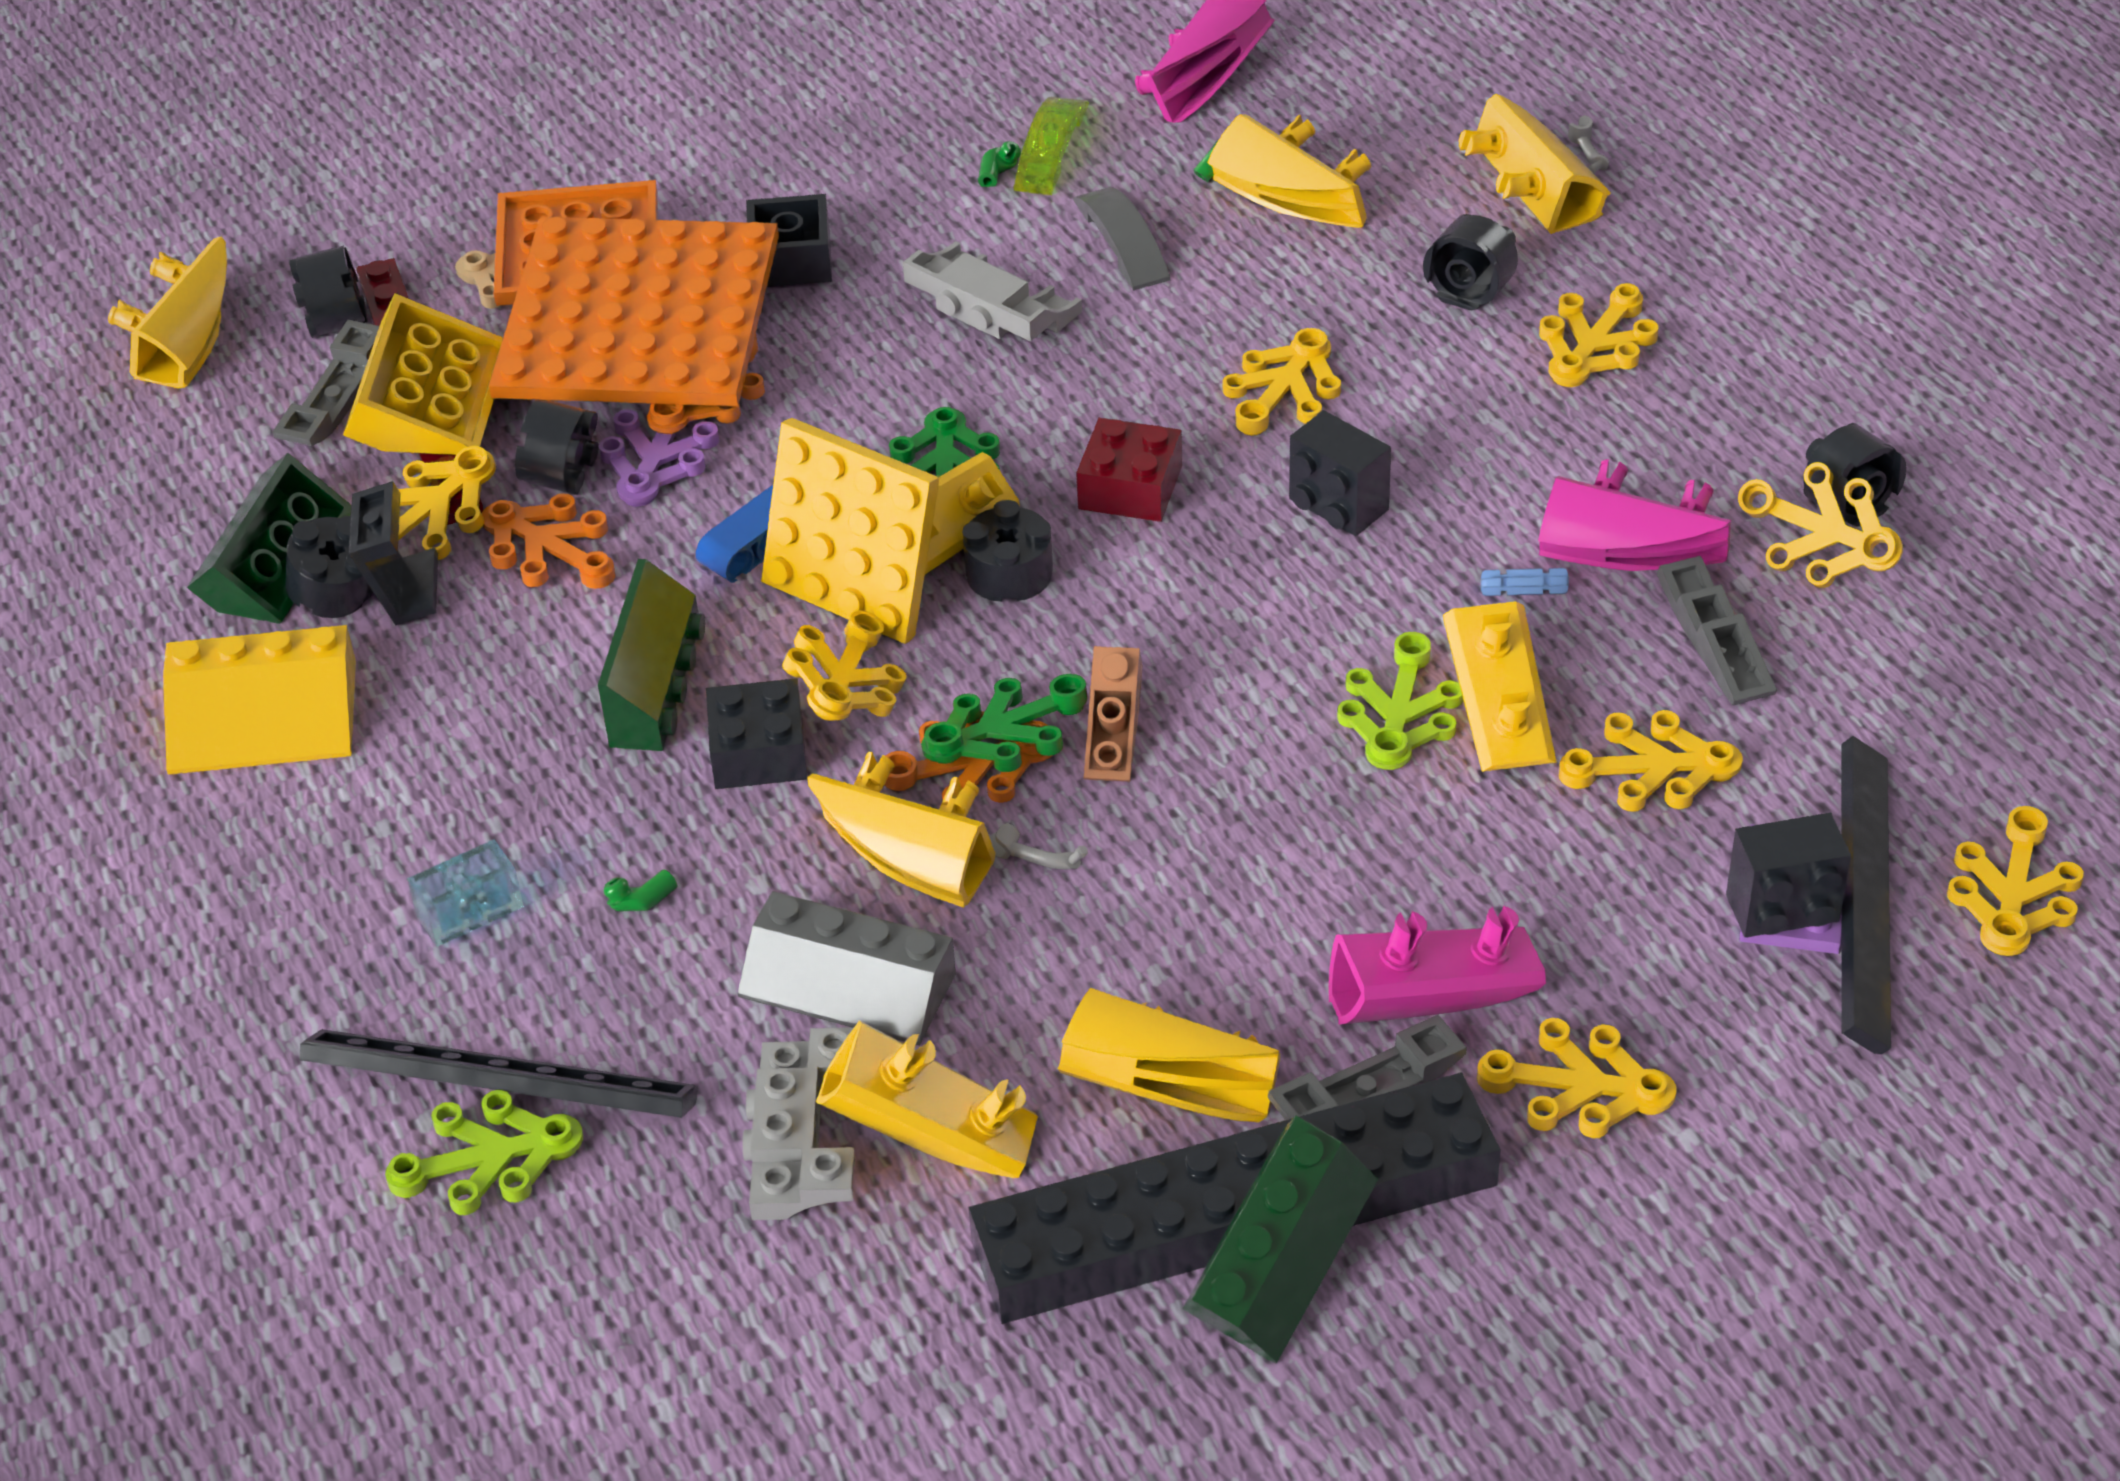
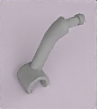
(1582, 135)
(1005, 844)

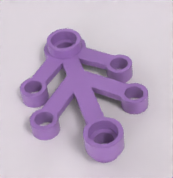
(642, 485)

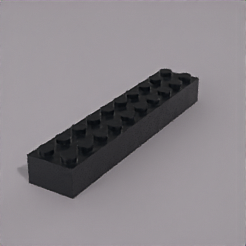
(1174, 1207)

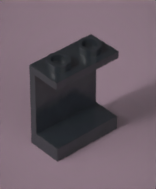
(401, 583)

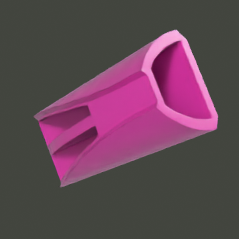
(1204, 55)
(1628, 531)
(1431, 970)

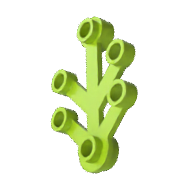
(1390, 746)
(490, 1152)

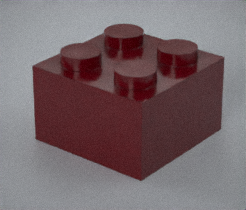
(1129, 469)

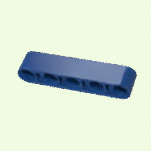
(739, 540)

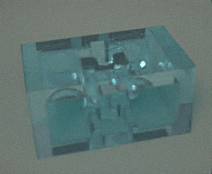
(465, 892)

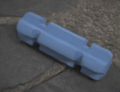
(1524, 581)

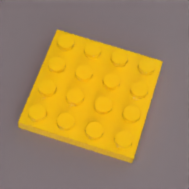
(849, 528)

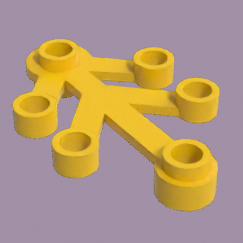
(1307, 348)
(1574, 367)
(467, 472)
(1827, 528)
(832, 697)
(1706, 760)
(2025, 829)
(1581, 1081)

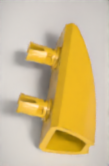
(1535, 166)
(1286, 178)
(183, 325)
(961, 497)
(1500, 685)
(908, 841)
(1168, 1058)
(928, 1103)

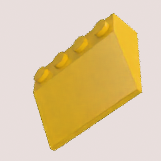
(424, 383)
(258, 699)

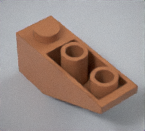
(1113, 713)

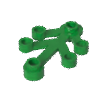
(944, 427)
(950, 740)

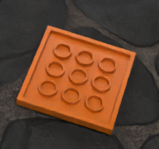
(521, 210)

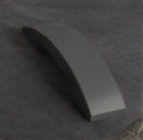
(1126, 235)
(335, 389)
(1418, 1057)

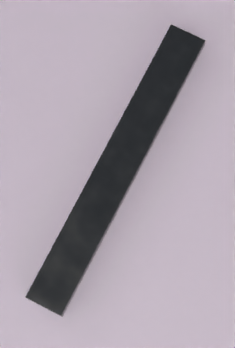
(1866, 898)
(500, 1073)

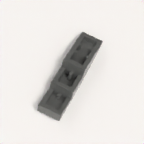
(1716, 631)

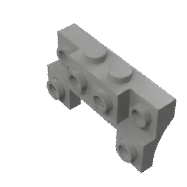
(986, 294)
(784, 1135)

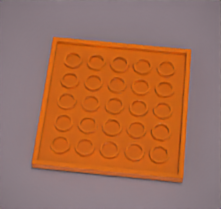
(636, 311)

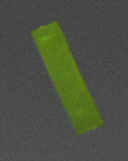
(1046, 144)

